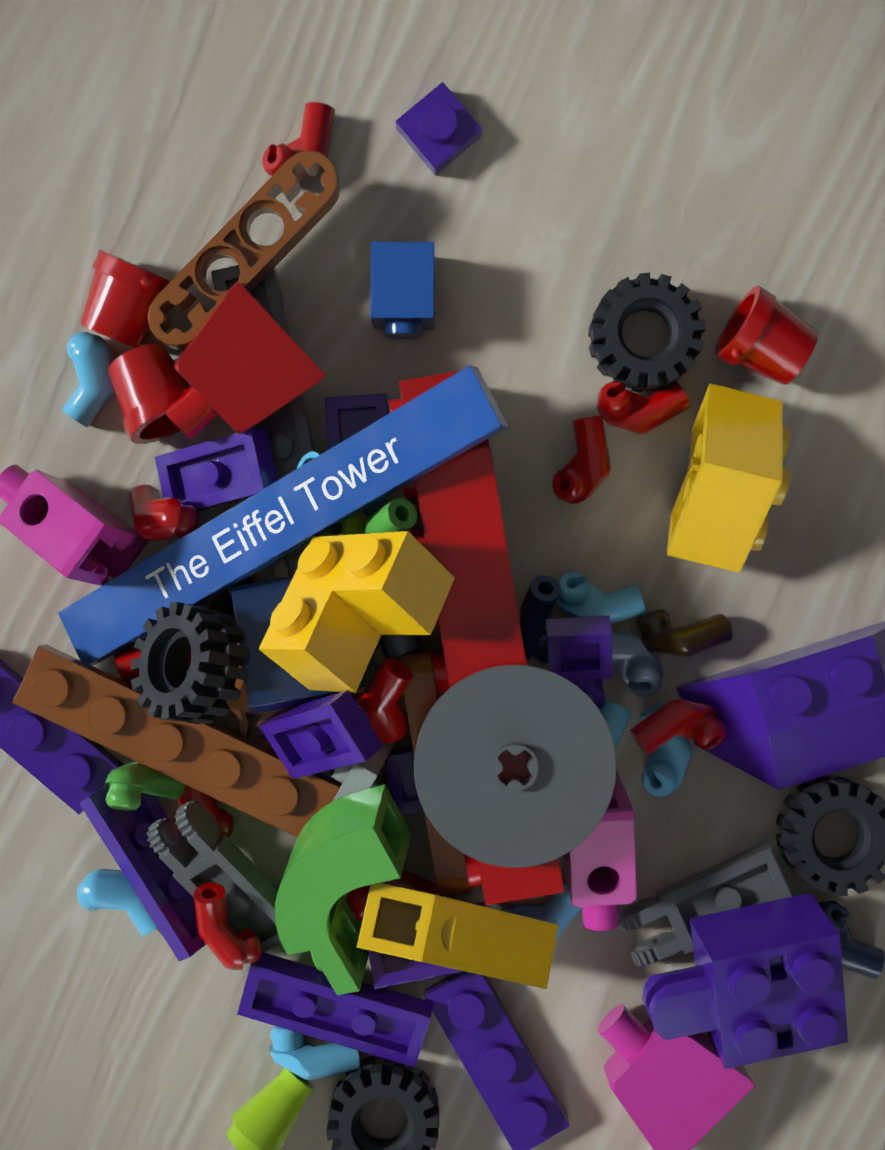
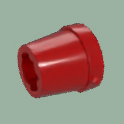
(120, 299)
(766, 338)
(144, 389)

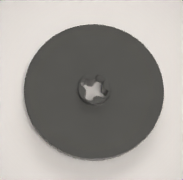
(515, 819)

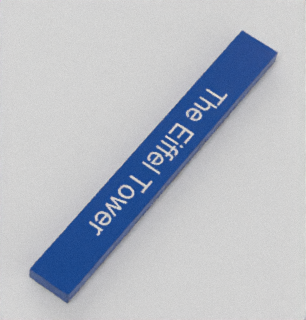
(288, 513)

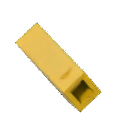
(457, 935)

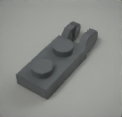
(217, 860)
(732, 884)

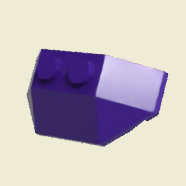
(801, 709)

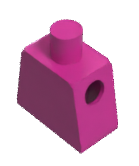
(67, 526)
(603, 866)
(669, 1086)

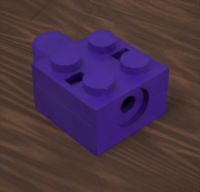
(759, 984)

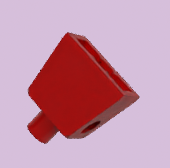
(239, 367)

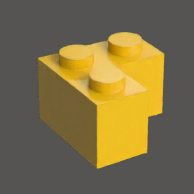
(730, 479)
(347, 598)

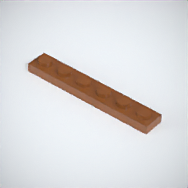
(191, 753)

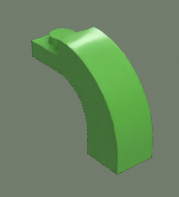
(338, 850)

